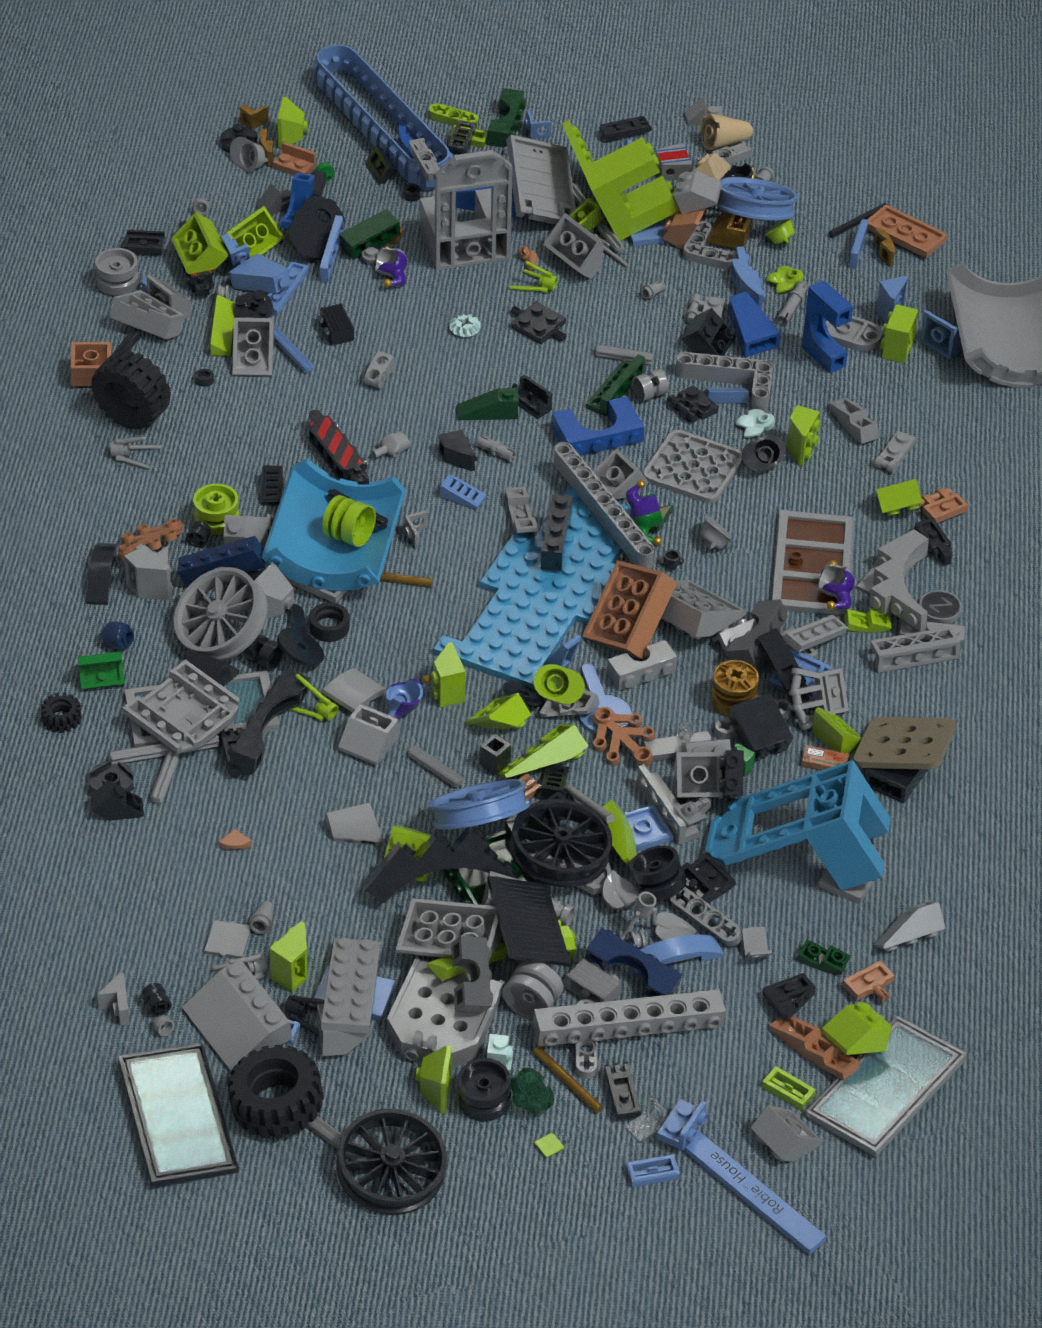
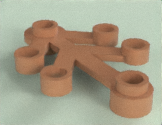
(150, 536)
(622, 734)

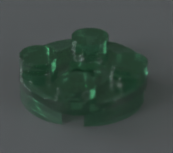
(531, 1091)

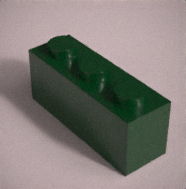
(370, 233)

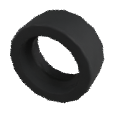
(331, 633)

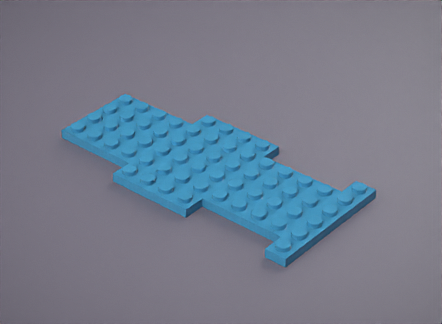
(537, 605)

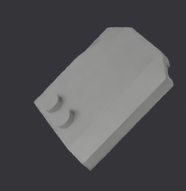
(184, 709)

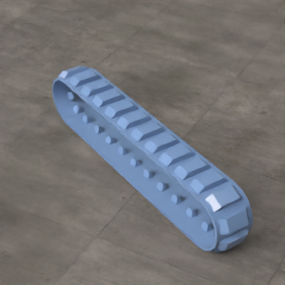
(348, 60)

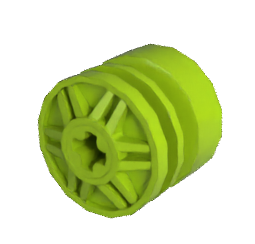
(349, 521)

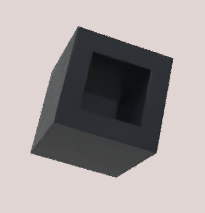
(495, 754)

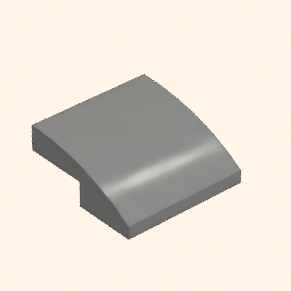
(353, 689)

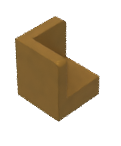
(252, 118)

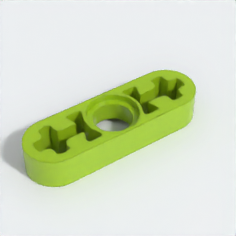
(442, 114)

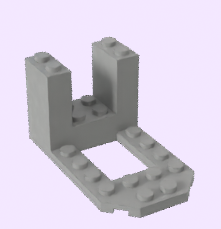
(476, 240)

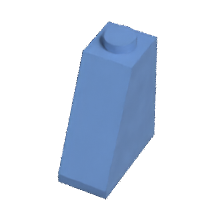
(260, 274)

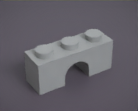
(658, 662)

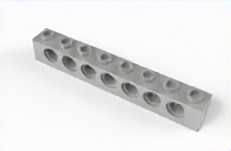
(628, 1018)

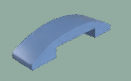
(683, 948)

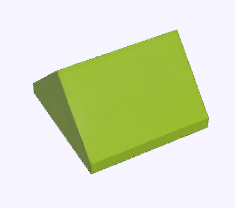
(835, 732)

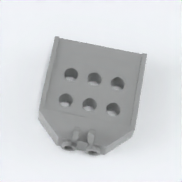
(427, 1018)

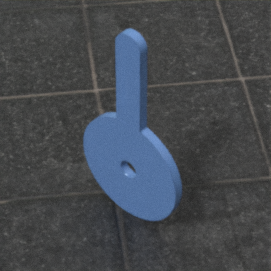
(616, 704)

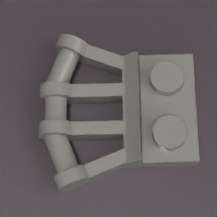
(830, 693)

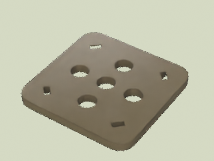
(914, 754)

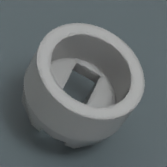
(163, 1025)

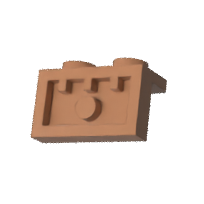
(295, 160)

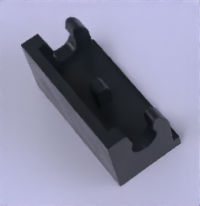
(533, 397)

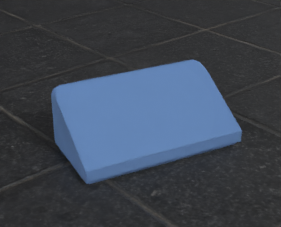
(727, 395)

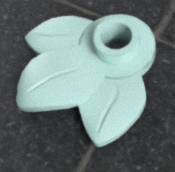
(755, 422)

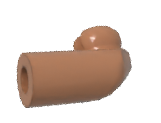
(528, 255)

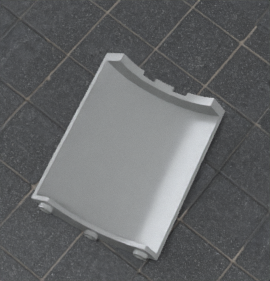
(999, 326)

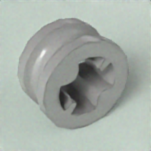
(223, 291)
(637, 938)

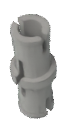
(496, 448)

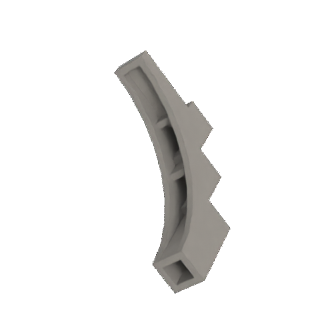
(889, 587)

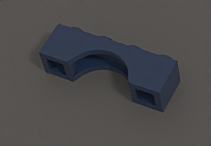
(241, 554)
(610, 950)

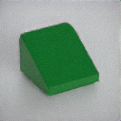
(748, 758)

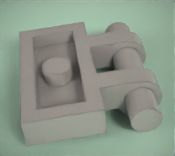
(710, 302)

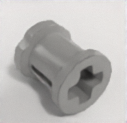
(765, 173)

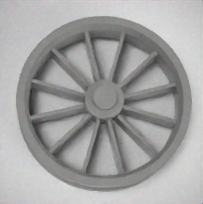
(221, 613)

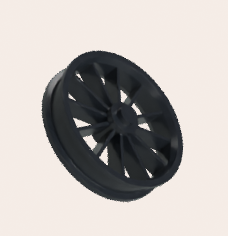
(560, 843)
(391, 1161)

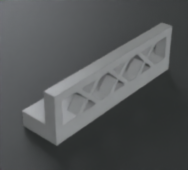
(917, 652)
(659, 794)

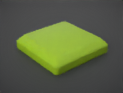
(549, 1145)

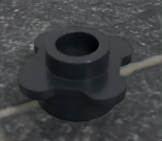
(671, 559)

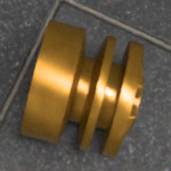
(732, 684)

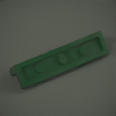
(619, 387)

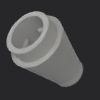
(261, 920)

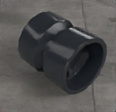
(264, 652)

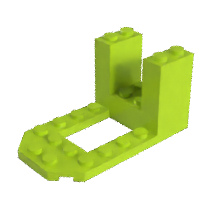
(616, 173)

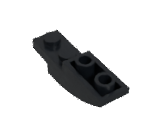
(782, 661)

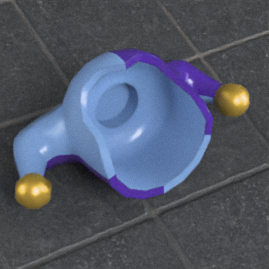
(405, 696)

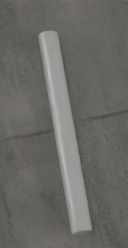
(579, 796)

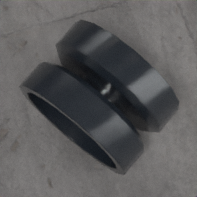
(658, 872)
(484, 1089)

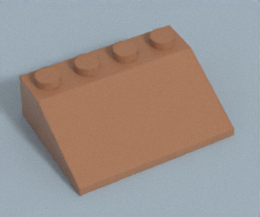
(630, 608)

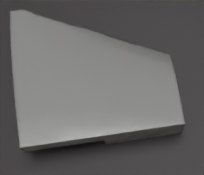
(585, 705)
(354, 825)

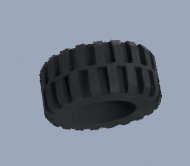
(130, 389)
(280, 1114)

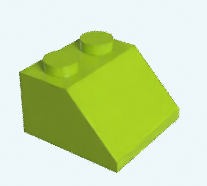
(899, 496)
(448, 678)
(858, 1030)

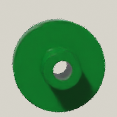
(326, 167)

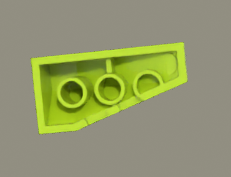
(556, 746)

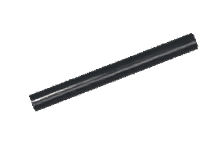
(852, 223)

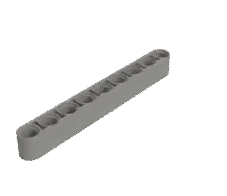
(603, 505)

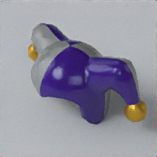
(392, 264)
(838, 583)

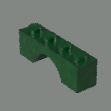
(511, 106)

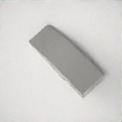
(854, 420)

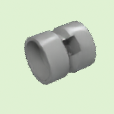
(650, 385)

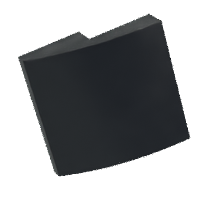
(707, 878)

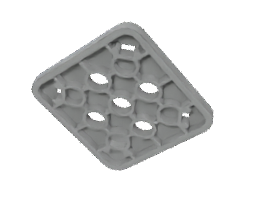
(685, 447)

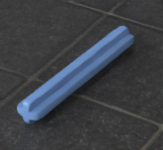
(292, 351)

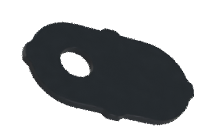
(307, 232)

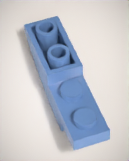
(745, 278)

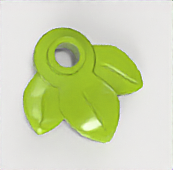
(785, 278)

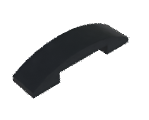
(100, 573)

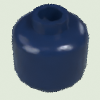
(117, 635)

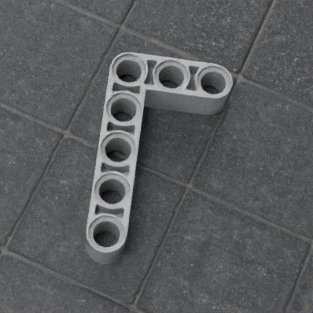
(729, 370)

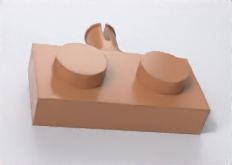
(869, 981)

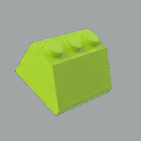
(257, 231)
(199, 245)

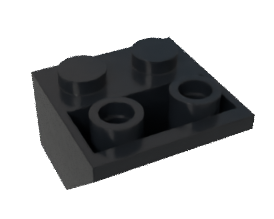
(708, 334)

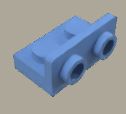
(236, 254)
(682, 1124)

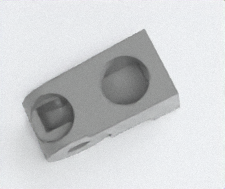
(378, 371)

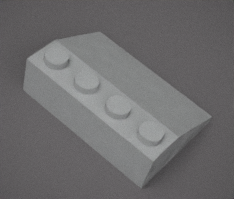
(699, 610)
(436, 924)
(237, 1015)

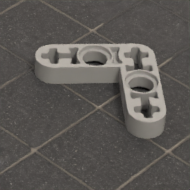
(698, 251)

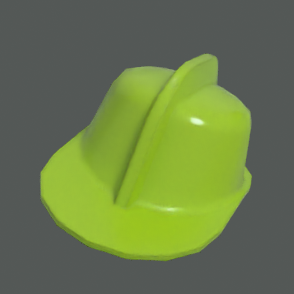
(781, 232)
(559, 684)

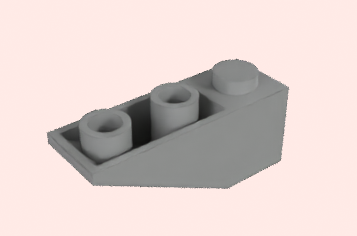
(915, 922)

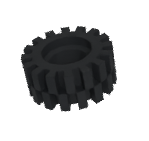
(64, 721)

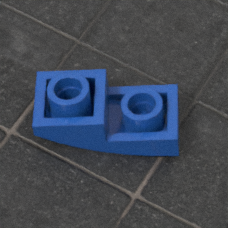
(404, 139)

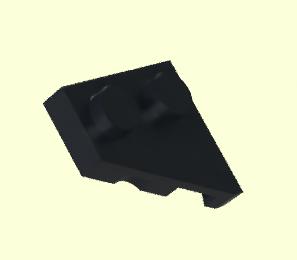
(789, 995)

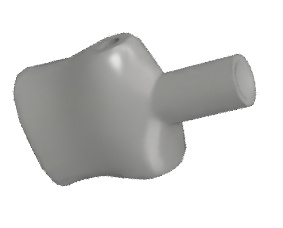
(392, 444)

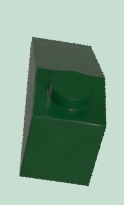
(493, 405)

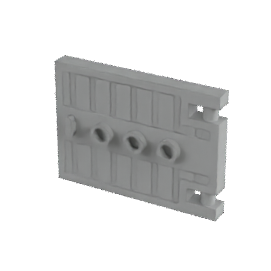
(540, 179)

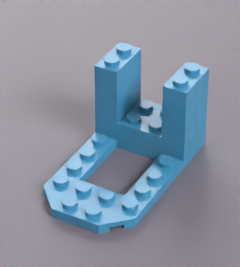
(837, 824)

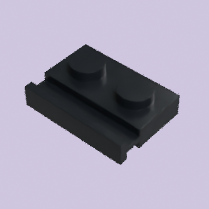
(144, 242)

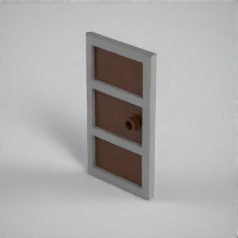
(803, 550)

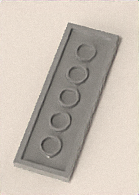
(351, 986)

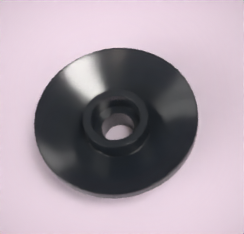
(528, 695)

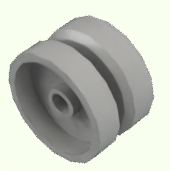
(117, 271)
(531, 988)

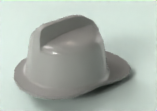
(247, 154)
(714, 534)

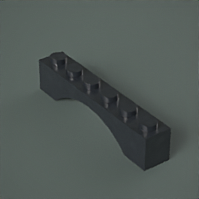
(285, 695)

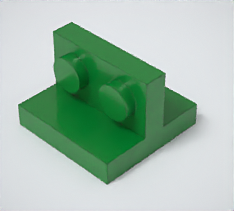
(101, 670)

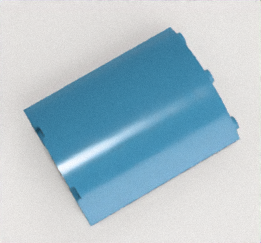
(310, 557)

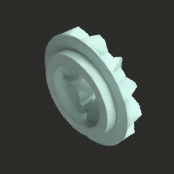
(471, 326)

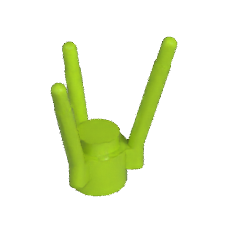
(546, 280)
(324, 707)

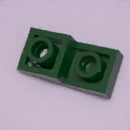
(826, 960)

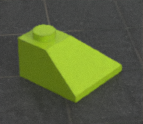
(290, 123)
(501, 713)
(436, 1077)

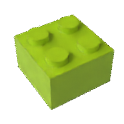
(899, 333)

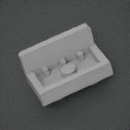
(728, 634)

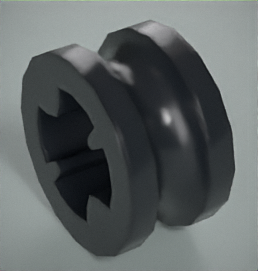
(412, 192)

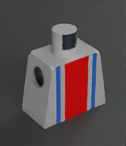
(673, 161)

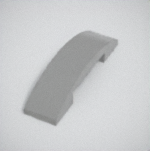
(519, 510)

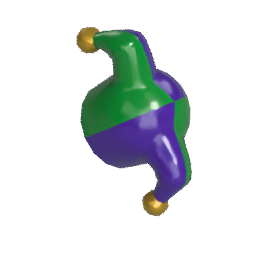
(644, 511)

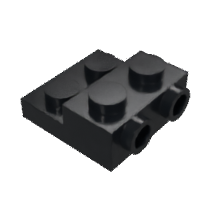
(733, 774)

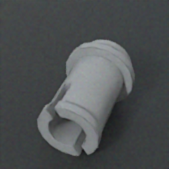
(649, 291)

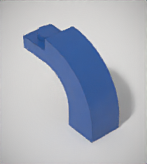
(301, 190)

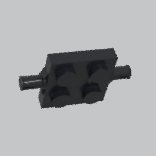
(538, 322)

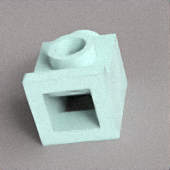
(500, 1050)

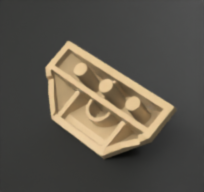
(712, 166)

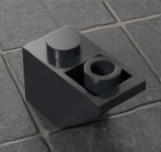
(457, 450)
(116, 803)

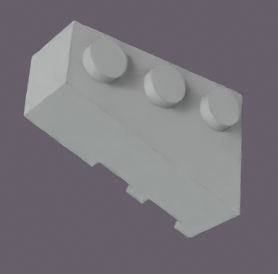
(147, 314)

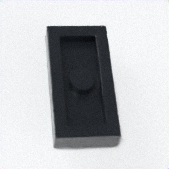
(380, 165)

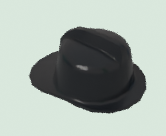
(763, 453)

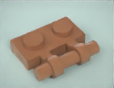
(943, 505)

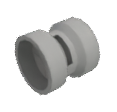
(564, 913)

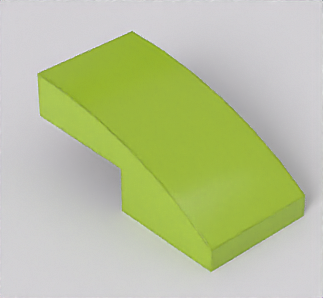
(870, 623)

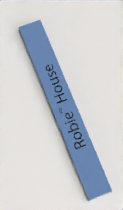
(755, 1193)

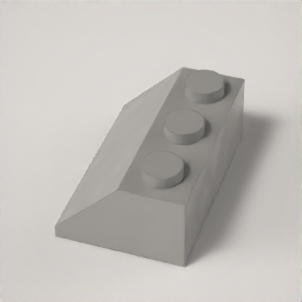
(576, 246)

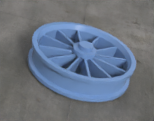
(756, 198)
(479, 804)

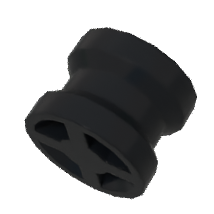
(198, 534)

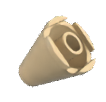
(723, 131)

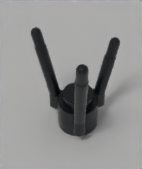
(299, 1006)

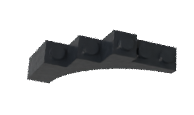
(404, 865)

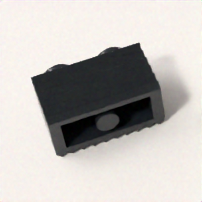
(336, 324)

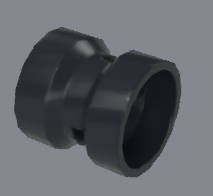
(156, 999)

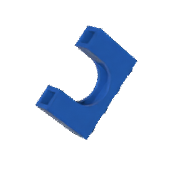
(827, 304)
(626, 429)

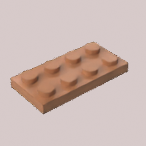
(907, 231)

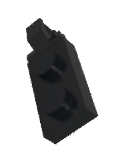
(938, 542)

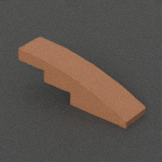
(814, 1047)

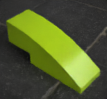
(622, 833)

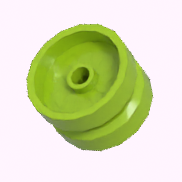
(213, 503)

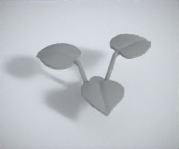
(619, 893)

